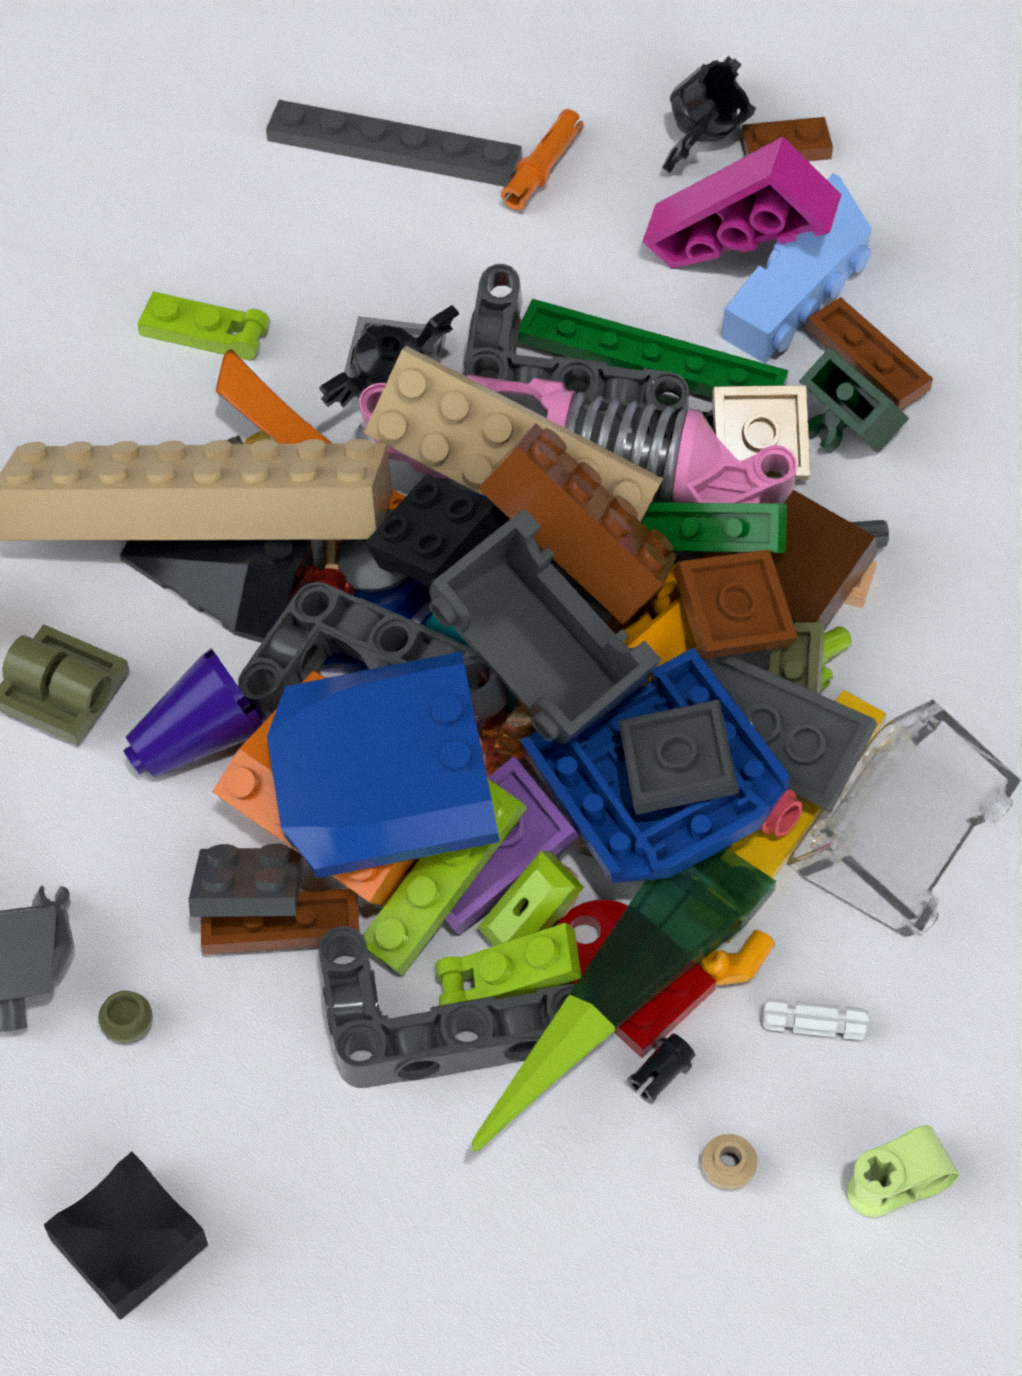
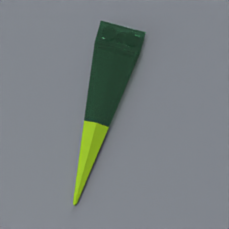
(651, 946)

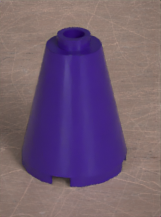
(192, 720)

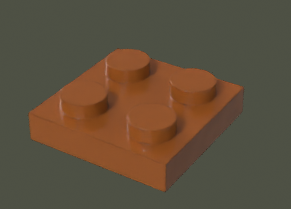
(735, 604)

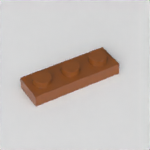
(869, 352)
(314, 917)

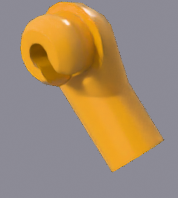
(739, 966)

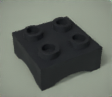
(432, 530)
(126, 1236)

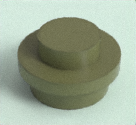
(125, 1017)

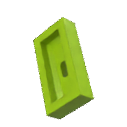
(549, 892)

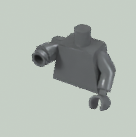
(32, 953)

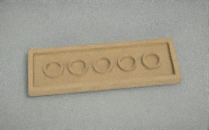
(469, 428)

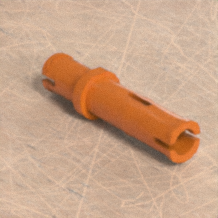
(534, 170)

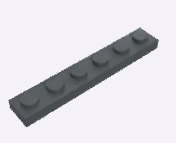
(393, 143)

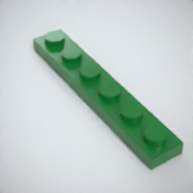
(629, 347)

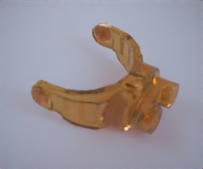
(502, 734)

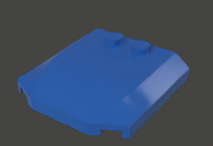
(381, 766)
(595, 794)

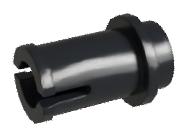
(663, 1065)

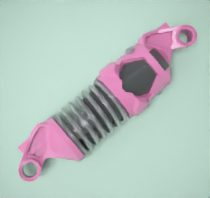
(690, 459)

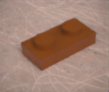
(806, 135)

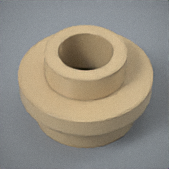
(729, 1176)

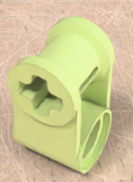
(909, 1169)

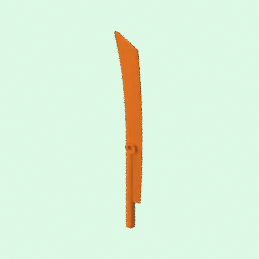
(265, 409)

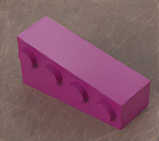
(744, 204)

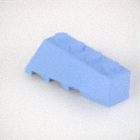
(797, 281)

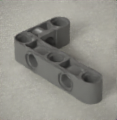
(495, 342)
(359, 629)
(422, 1042)

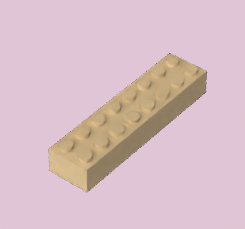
(195, 491)

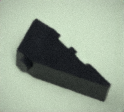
(232, 580)

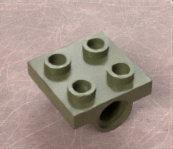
(59, 682)

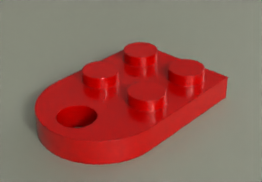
(663, 1011)

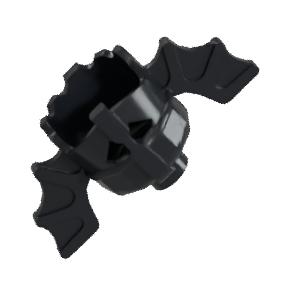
(707, 107)
(377, 353)

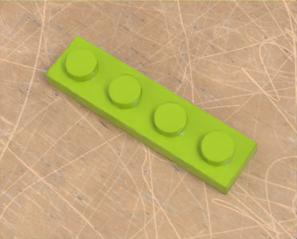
(433, 891)

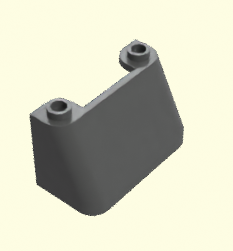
(538, 632)

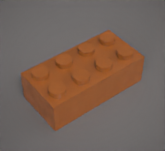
(581, 522)

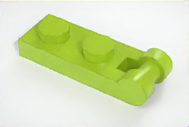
(203, 325)
(512, 967)

